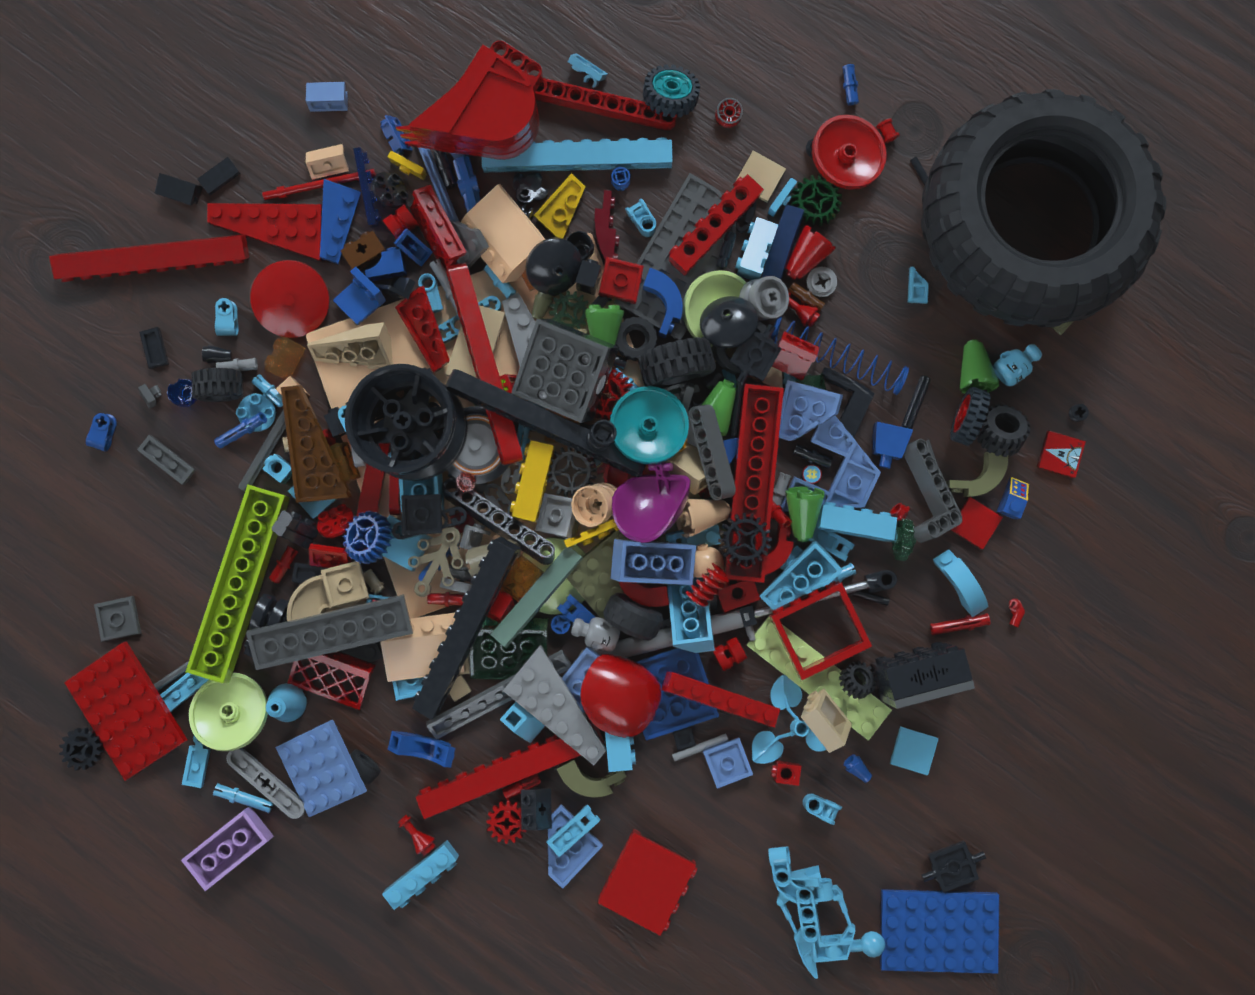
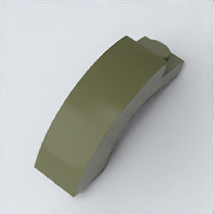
(991, 475)
(586, 785)

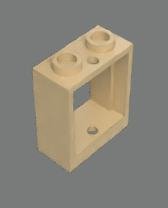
(826, 720)

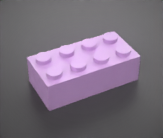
(227, 848)

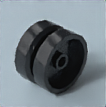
(268, 612)

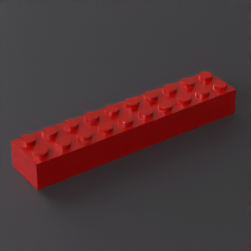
(755, 473)

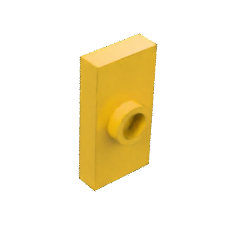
(407, 166)

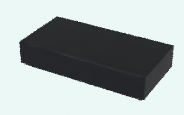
(218, 176)
(154, 348)

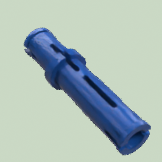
(224, 439)

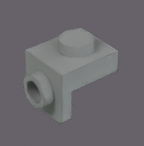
(473, 536)

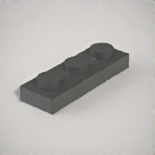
(166, 459)

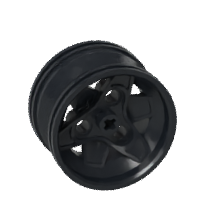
(378, 391)

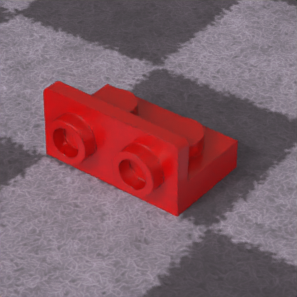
(327, 556)

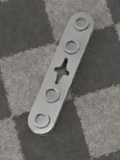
(281, 796)

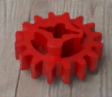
(499, 822)

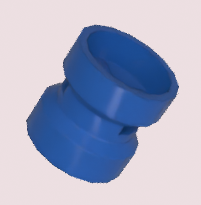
(620, 182)

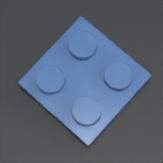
(728, 762)

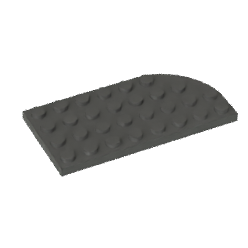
(686, 209)

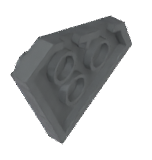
(472, 241)

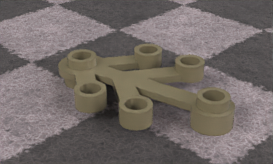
(438, 558)

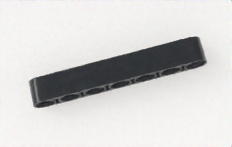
(503, 529)

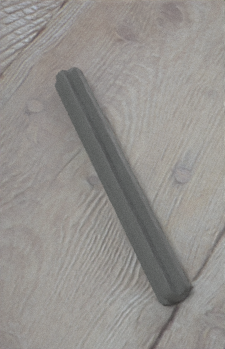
(264, 452)

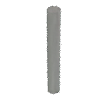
(700, 747)

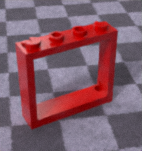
(833, 658)

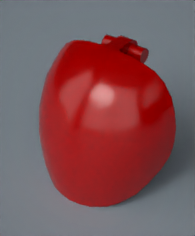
(620, 695)

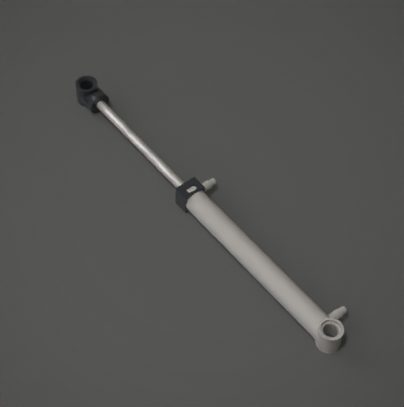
(736, 619)

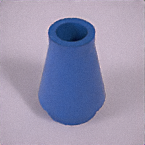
(856, 767)

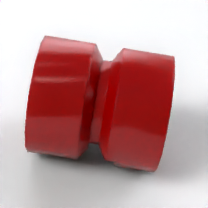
(400, 221)
(736, 651)

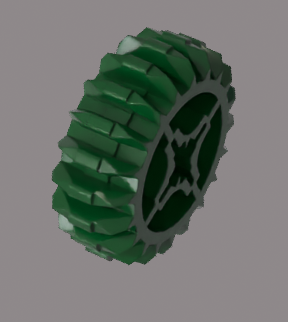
(831, 196)

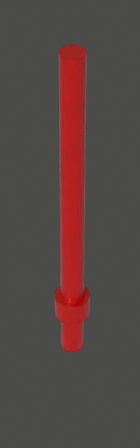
(283, 191)

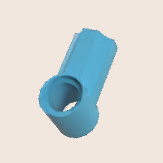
(432, 292)

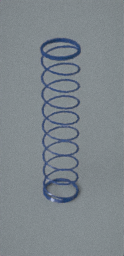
(902, 377)

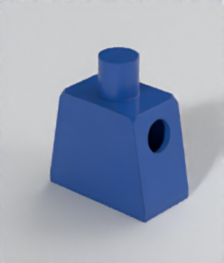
(889, 442)

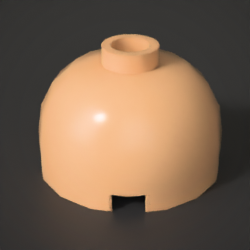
(704, 558)

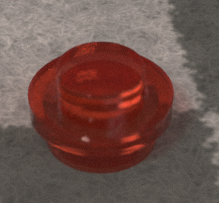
(466, 482)

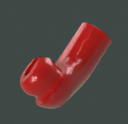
(1018, 612)

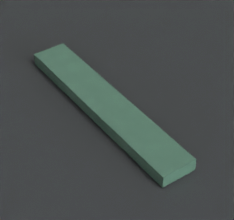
(536, 596)

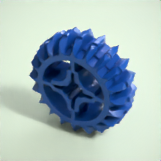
(361, 536)

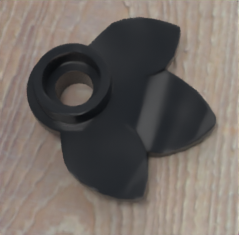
(530, 185)

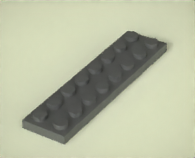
(329, 632)

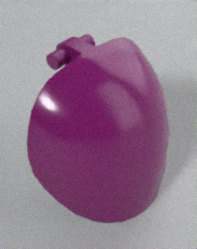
(650, 503)

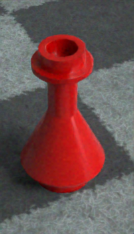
(807, 314)
(422, 842)

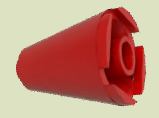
(808, 253)

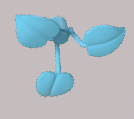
(765, 745)

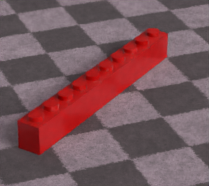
(149, 256)
(496, 775)

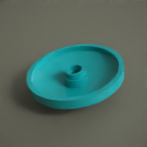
(649, 425)

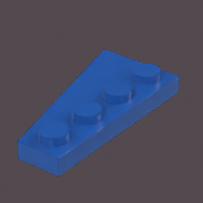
(337, 215)

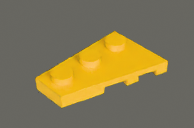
(560, 207)
(587, 537)

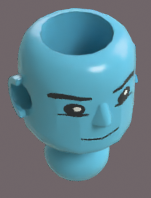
(1016, 365)

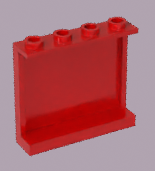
(647, 883)

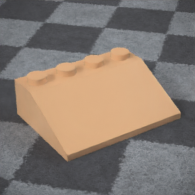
(506, 231)
(411, 654)

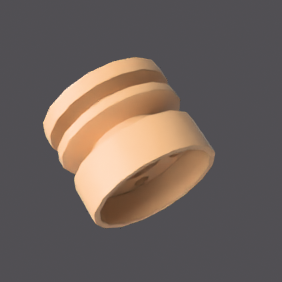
(587, 504)

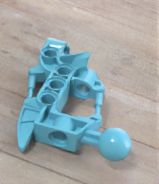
(813, 946)

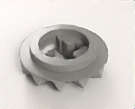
(824, 273)

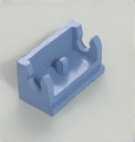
(326, 96)

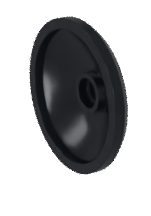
(546, 259)
(731, 329)

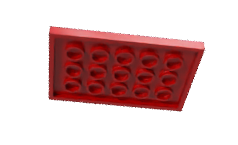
(125, 711)

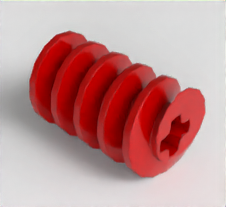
(709, 586)

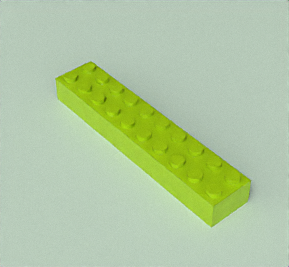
(237, 585)

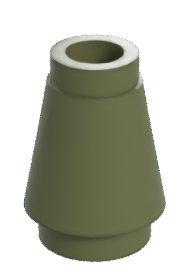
(541, 305)

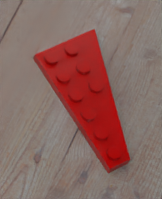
(281, 225)

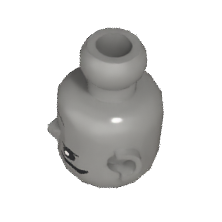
(597, 633)

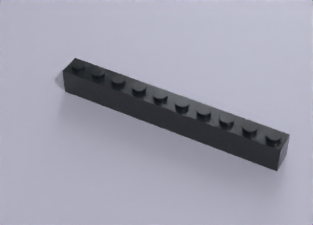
(466, 627)

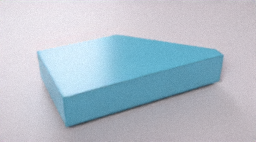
(917, 288)

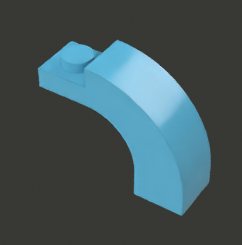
(963, 581)

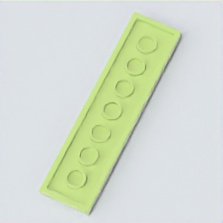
(863, 713)

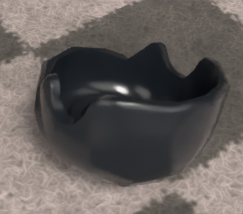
(583, 243)

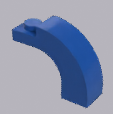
(667, 291)
(422, 747)

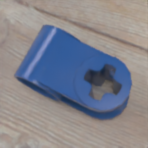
(100, 434)

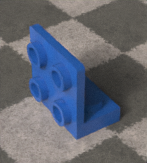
(359, 298)

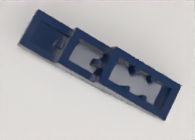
(783, 241)

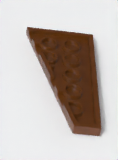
(311, 459)

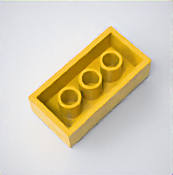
(533, 481)

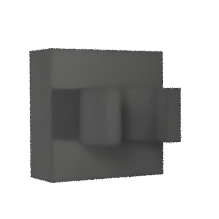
(149, 395)

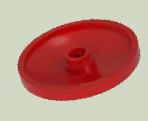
(849, 152)
(289, 298)

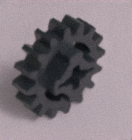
(74, 743)

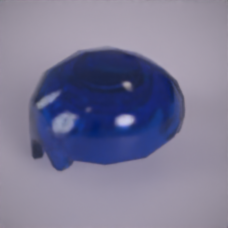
(181, 393)

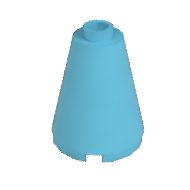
(286, 703)

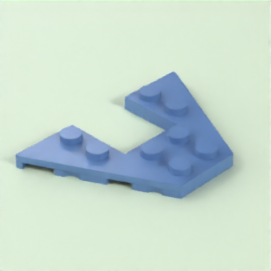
(855, 475)

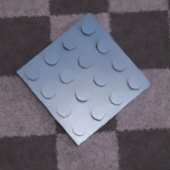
(321, 768)

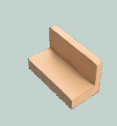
(326, 161)

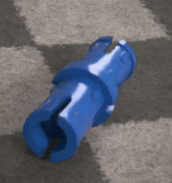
(850, 84)

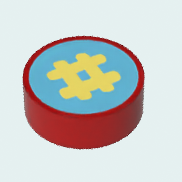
(811, 474)

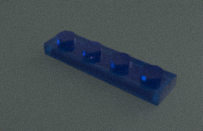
(365, 179)

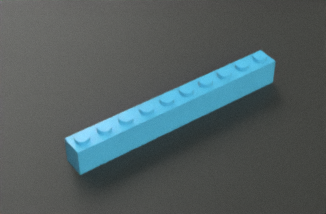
(587, 156)

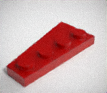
(422, 325)

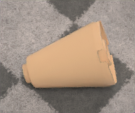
(701, 515)

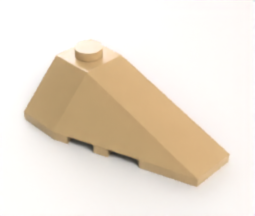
(362, 345)

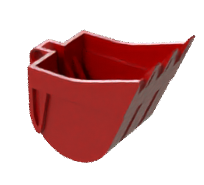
(486, 111)

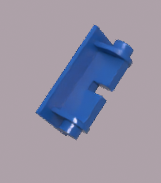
(397, 143)

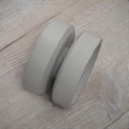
(767, 296)

